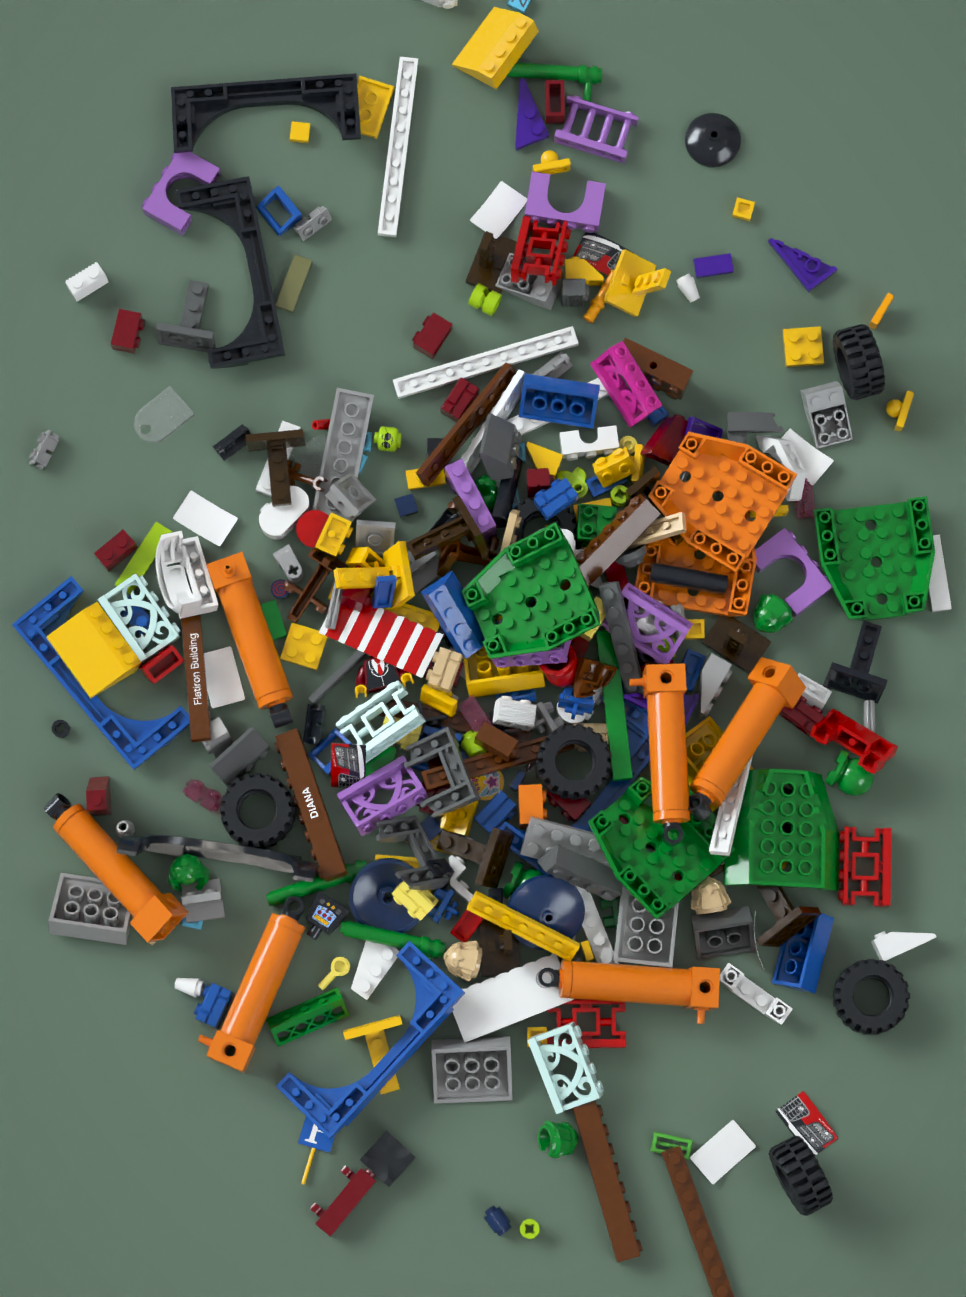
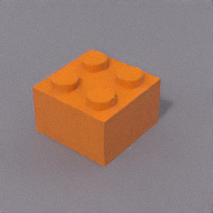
(531, 803)

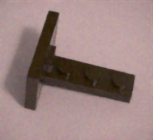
(490, 261)
(276, 446)
(644, 486)
(449, 533)
(736, 642)
(490, 856)
(788, 919)
(499, 949)

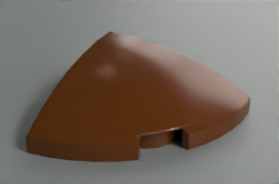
(591, 676)

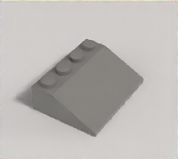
(88, 911)
(643, 938)
(472, 1070)

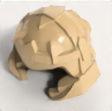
(709, 897)
(463, 959)

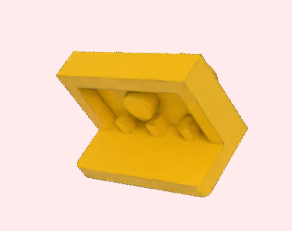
(614, 467)
(459, 820)

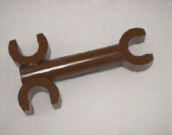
(293, 475)

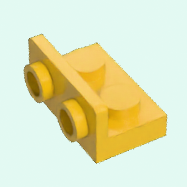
(334, 534)

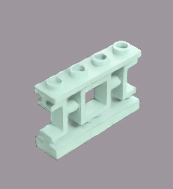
(388, 733)

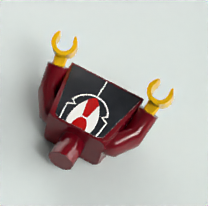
(377, 675)

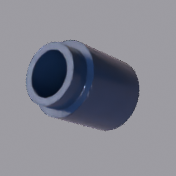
(497, 1220)

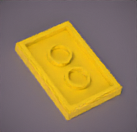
(373, 104)

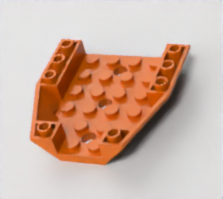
(747, 482)
(739, 584)

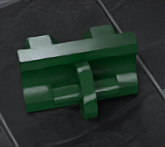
(611, 921)

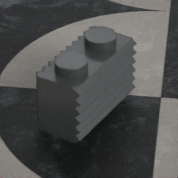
(574, 292)

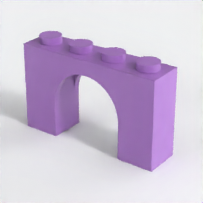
(182, 166)
(584, 218)
(463, 484)
(784, 546)

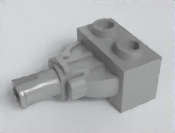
(220, 738)

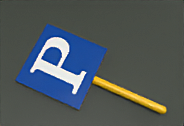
(315, 1138)

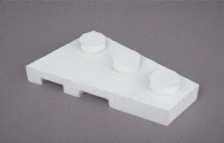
(372, 967)

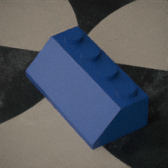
(559, 401)
(454, 615)
(803, 956)

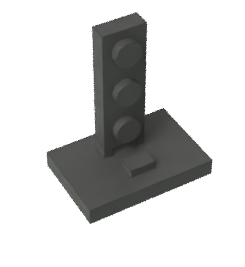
(188, 333)

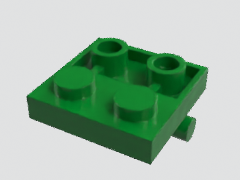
(592, 520)

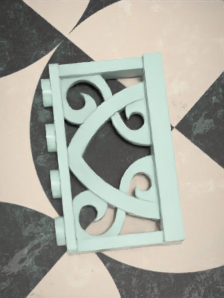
(115, 608)
(556, 1093)

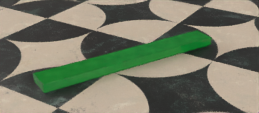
(614, 711)

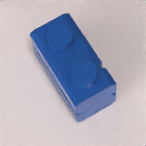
(555, 498)
(496, 812)
(213, 1005)

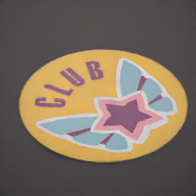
(489, 785)

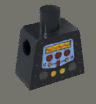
(325, 915)

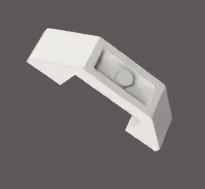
(790, 460)
(461, 887)
(754, 995)

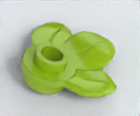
(576, 479)

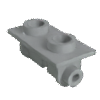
(319, 218)
(555, 367)
(39, 455)

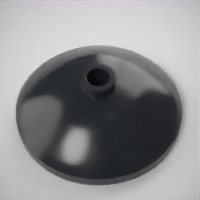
(709, 150)

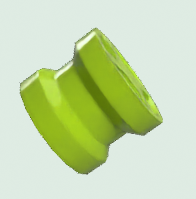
(619, 500)
(529, 1228)

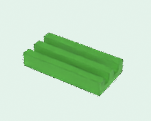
(655, 1142)

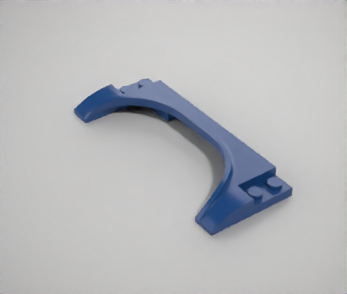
(131, 738)
(640, 756)
(339, 1106)

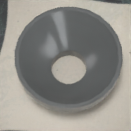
(632, 556)

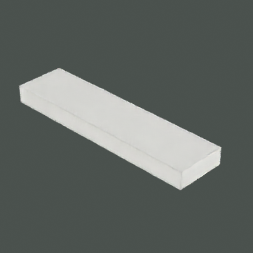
(938, 585)

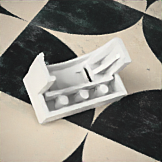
(173, 579)

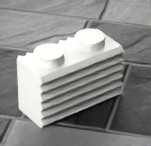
(86, 281)
(514, 713)

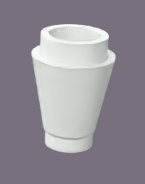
(688, 287)
(130, 829)
(190, 986)

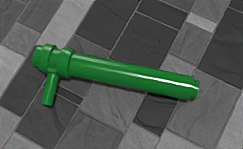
(581, 73)
(306, 888)
(428, 947)

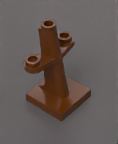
(459, 552)
(326, 565)

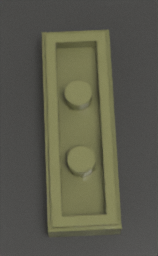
(293, 283)

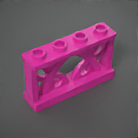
(632, 406)

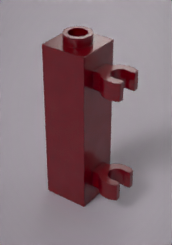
(345, 1201)

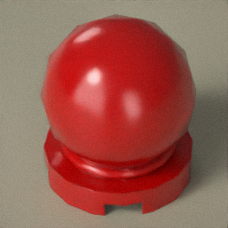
(562, 674)

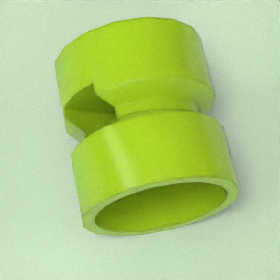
(484, 299)

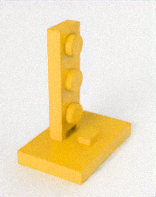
(632, 281)
(395, 562)
(377, 1043)

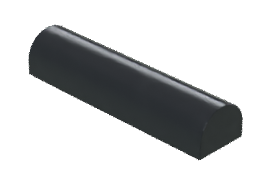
(506, 496)
(688, 578)

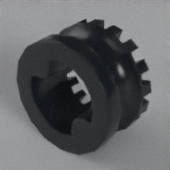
(64, 733)

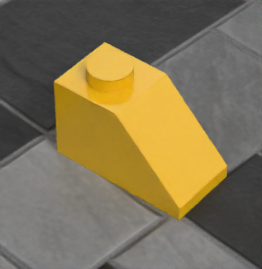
(580, 269)
(544, 458)
(364, 557)

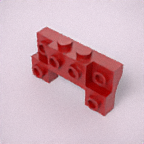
(855, 737)

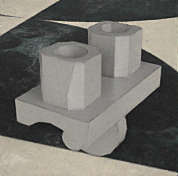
(543, 720)

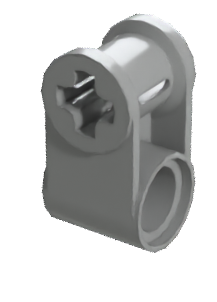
(288, 561)

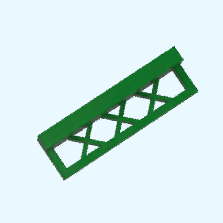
(305, 1014)

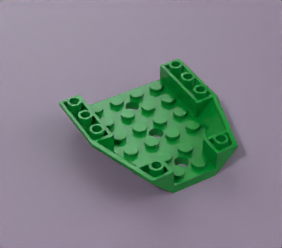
(900, 541)
(527, 571)
(764, 846)
(648, 873)

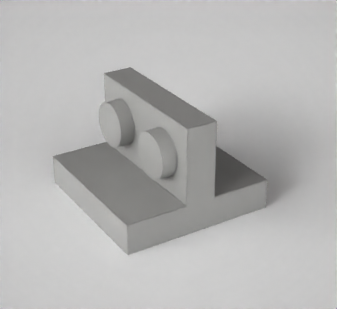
(350, 497)
(375, 535)
(423, 570)
(204, 903)

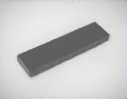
(336, 677)

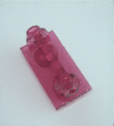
(806, 505)
(473, 713)
(196, 789)

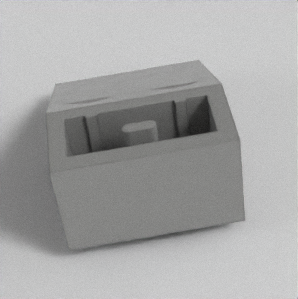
(533, 289)
(827, 414)
(712, 676)

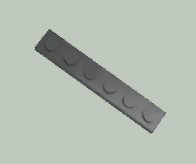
(621, 635)

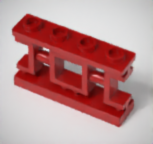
(540, 263)
(880, 867)
(586, 1007)

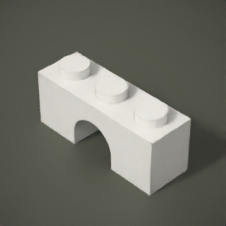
(574, 447)

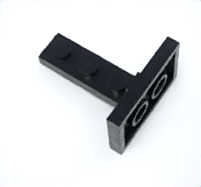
(856, 679)

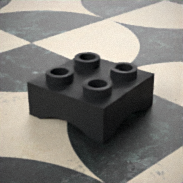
(387, 1158)

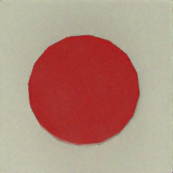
(310, 527)

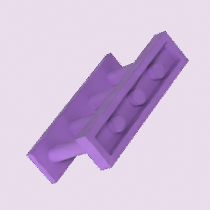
(600, 146)

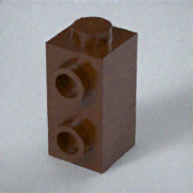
(496, 742)

